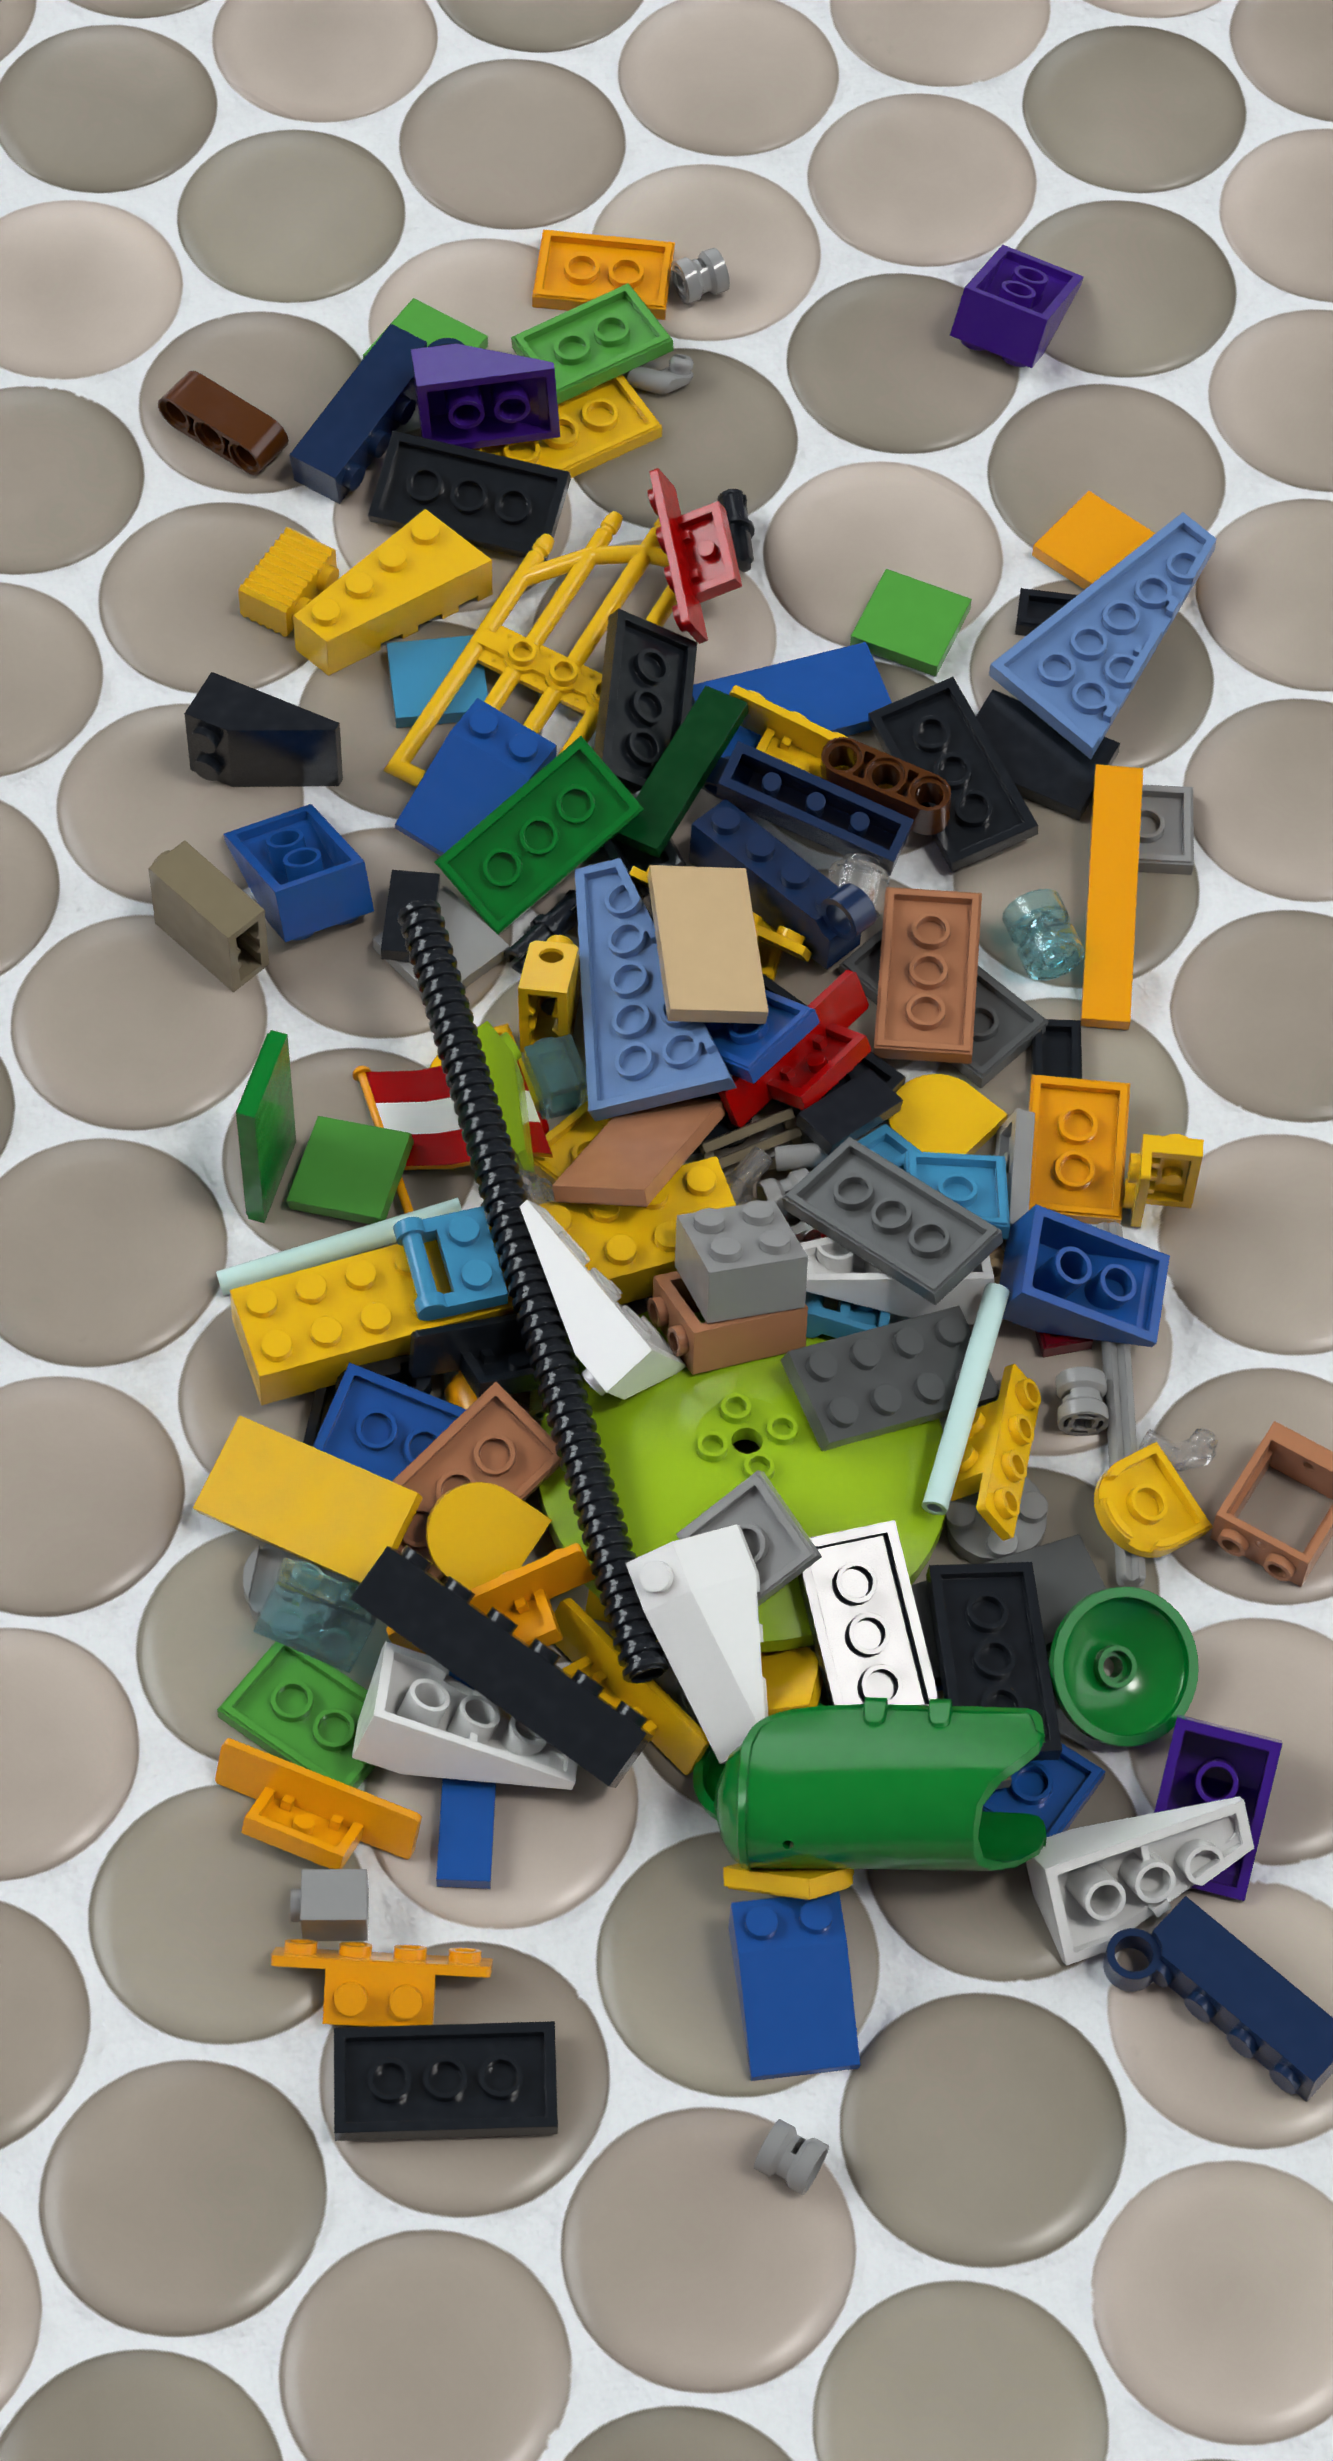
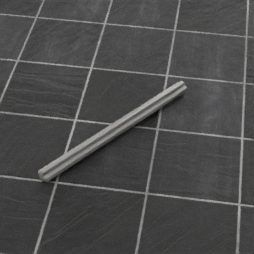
(1121, 1429)

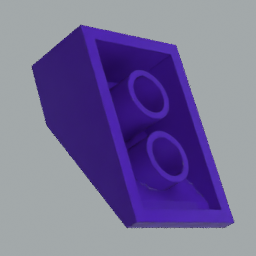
(1014, 306)
(484, 396)
(1217, 1764)

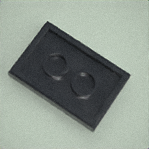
(1041, 759)

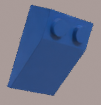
(472, 775)
(301, 872)
(1082, 1280)
(794, 1986)

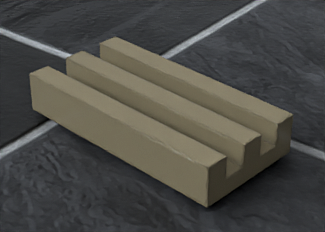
(792, 1134)

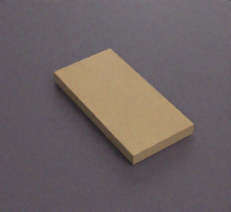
(707, 944)

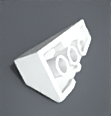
(848, 1278)
(611, 1340)
(707, 1622)
(1130, 1868)

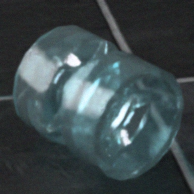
(1043, 934)

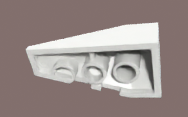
(437, 1727)

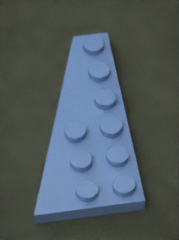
(1095, 647)
(630, 1046)

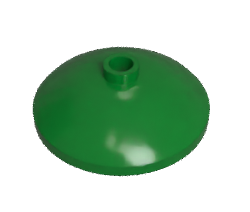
(1151, 1661)

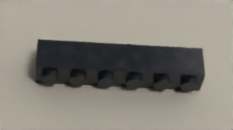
(502, 1666)

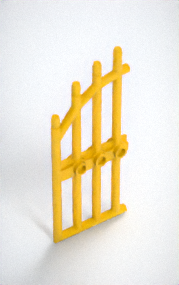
(525, 658)

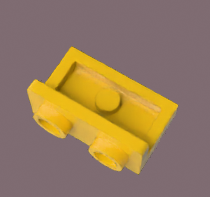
(1162, 1174)

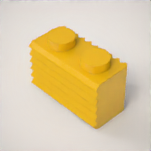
(287, 580)

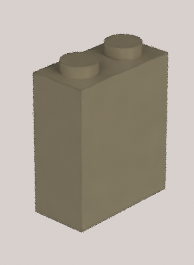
(208, 915)

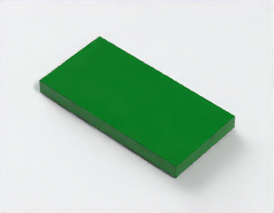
(539, 835)
(266, 1125)

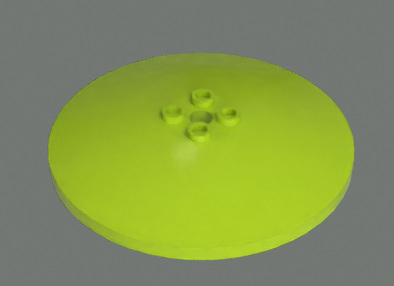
(678, 1458)

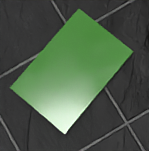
(596, 341)
(300, 1713)

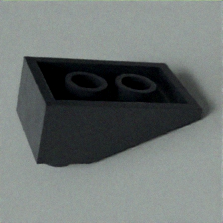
(259, 739)

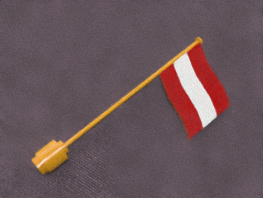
(422, 1106)

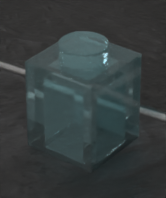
(556, 1075)

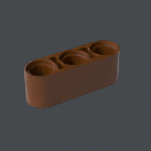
(223, 422)
(910, 783)

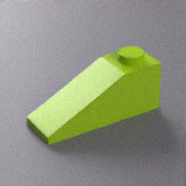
(508, 1081)

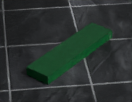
(683, 770)

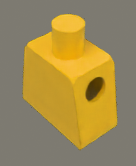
(548, 972)

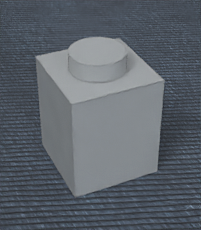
(332, 1904)

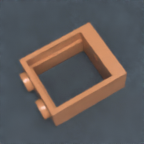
(720, 1343)
(1303, 1462)

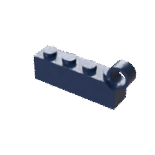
(361, 417)
(809, 805)
(783, 884)
(1235, 1992)

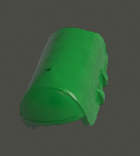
(880, 1788)

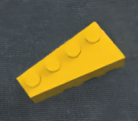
(391, 592)

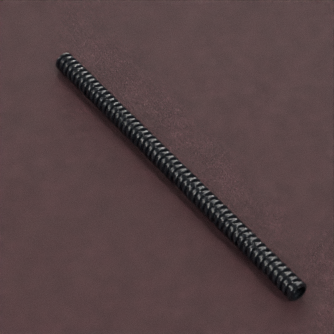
(532, 1298)

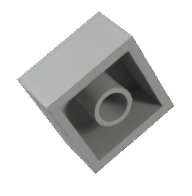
(740, 1261)

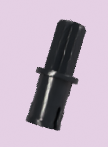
(740, 526)

